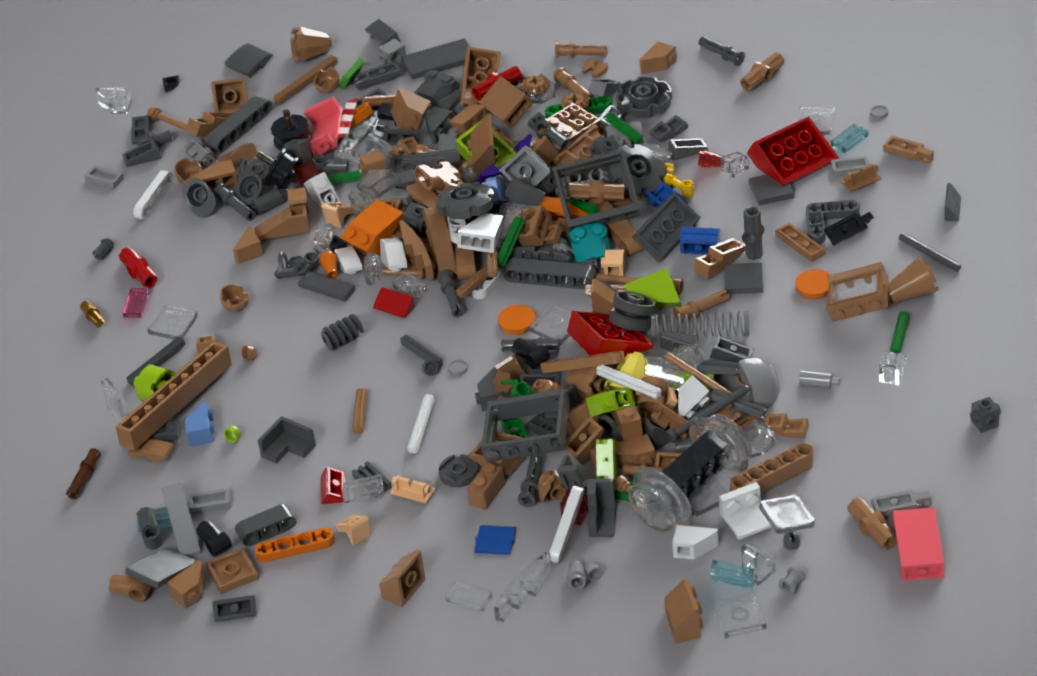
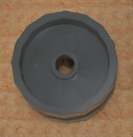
(631, 311)

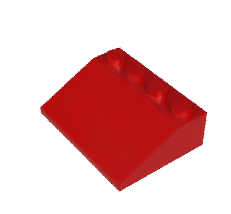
(792, 152)
(600, 336)

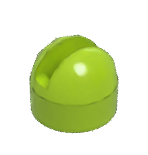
(232, 429)

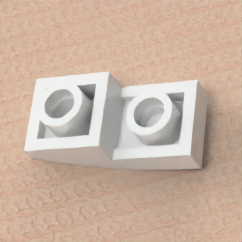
(348, 260)

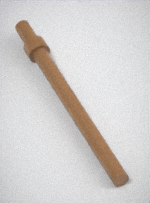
(698, 375)

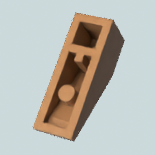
(217, 174)
(632, 451)

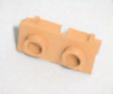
(413, 490)

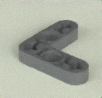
(820, 211)

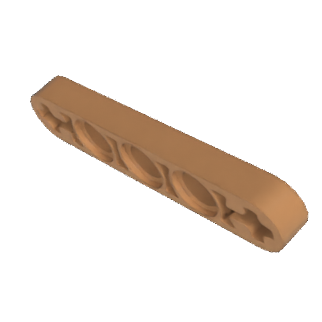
(582, 362)

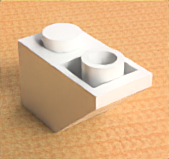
(321, 190)
(393, 254)
(691, 397)
(692, 541)

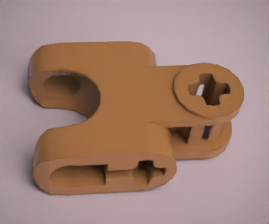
(439, 178)

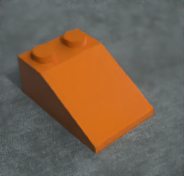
(370, 226)

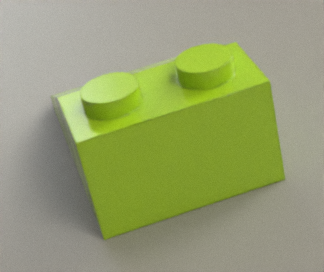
(502, 150)

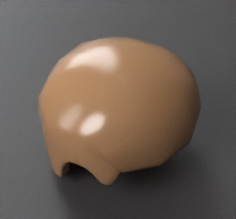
(327, 80)
(186, 169)
(233, 297)

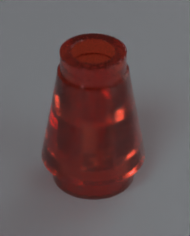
(709, 159)

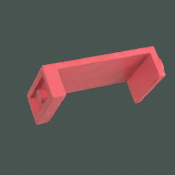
(325, 125)
(918, 544)

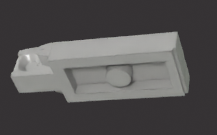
(901, 501)

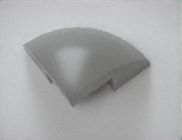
(761, 381)

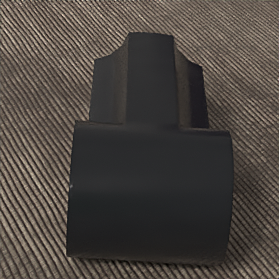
(532, 354)
(215, 541)

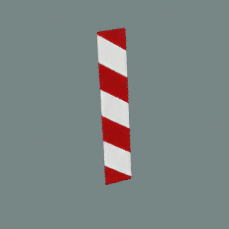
(347, 118)

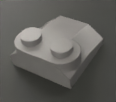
(526, 166)

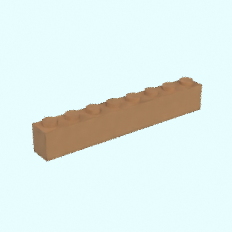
(173, 396)

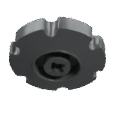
(644, 96)
(644, 168)
(465, 201)

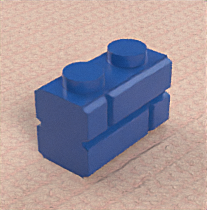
(698, 240)

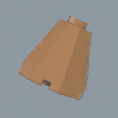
(308, 44)
(587, 381)

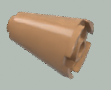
(912, 282)

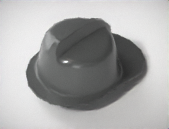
(199, 197)

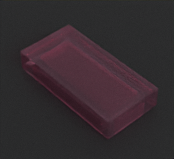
(135, 303)

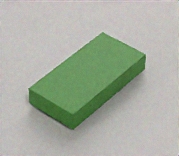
(354, 70)

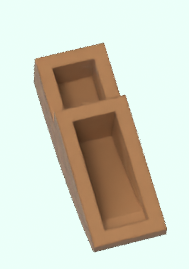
(208, 122)
(717, 256)

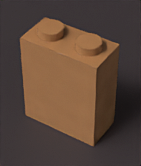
(506, 102)

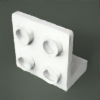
(742, 511)

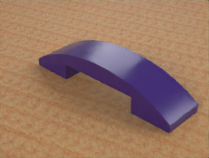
(493, 171)

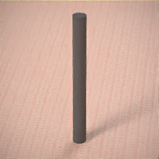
(930, 252)

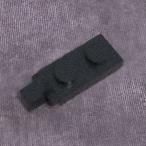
(847, 227)

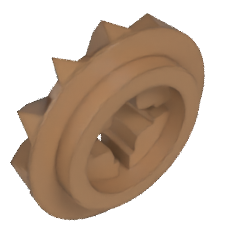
(529, 87)
(581, 100)

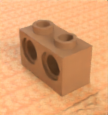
(535, 226)

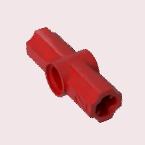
(511, 75)
(138, 267)

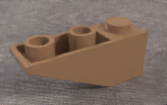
(285, 223)

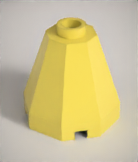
(633, 366)

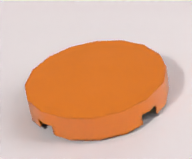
(812, 283)
(516, 319)

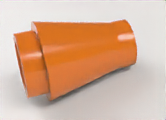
(329, 263)

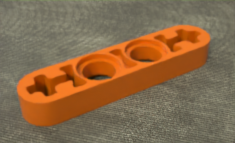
(294, 543)

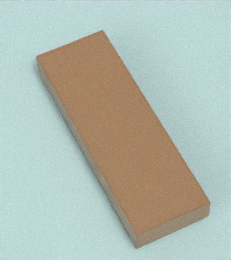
(800, 242)

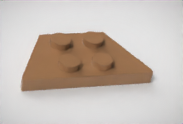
(579, 147)

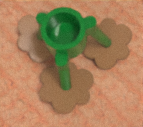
(503, 383)

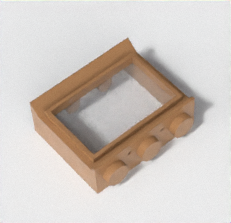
(857, 291)

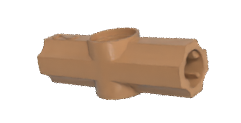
(762, 71)
(596, 191)
(872, 523)

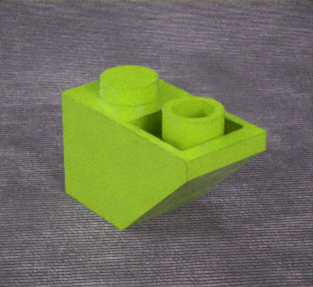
(610, 401)

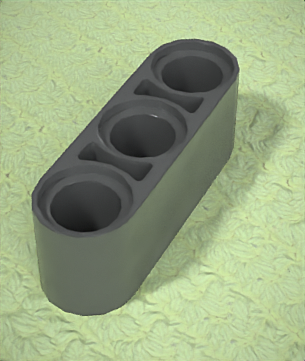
(265, 525)

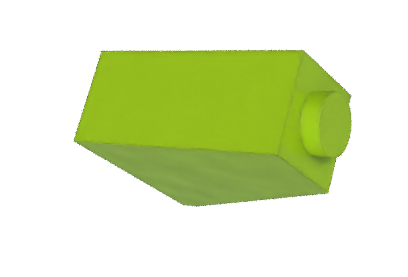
(657, 287)

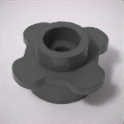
(310, 258)

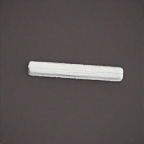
(629, 381)
(420, 424)

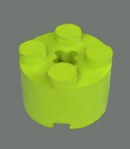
(151, 380)

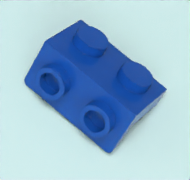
(660, 195)

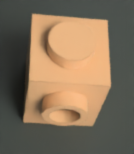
(613, 262)

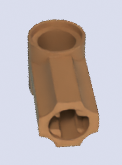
(129, 586)

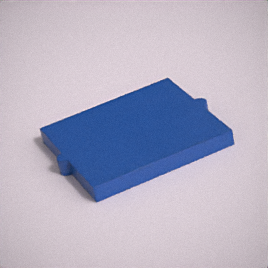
(495, 540)

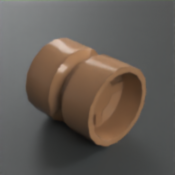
(647, 403)

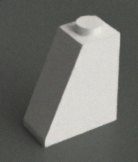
(481, 233)

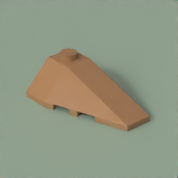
(477, 67)

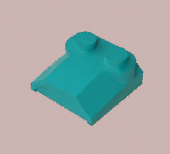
(589, 242)

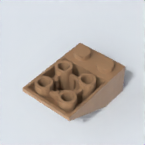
(572, 121)

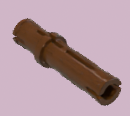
(87, 467)

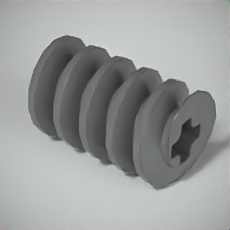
(340, 330)

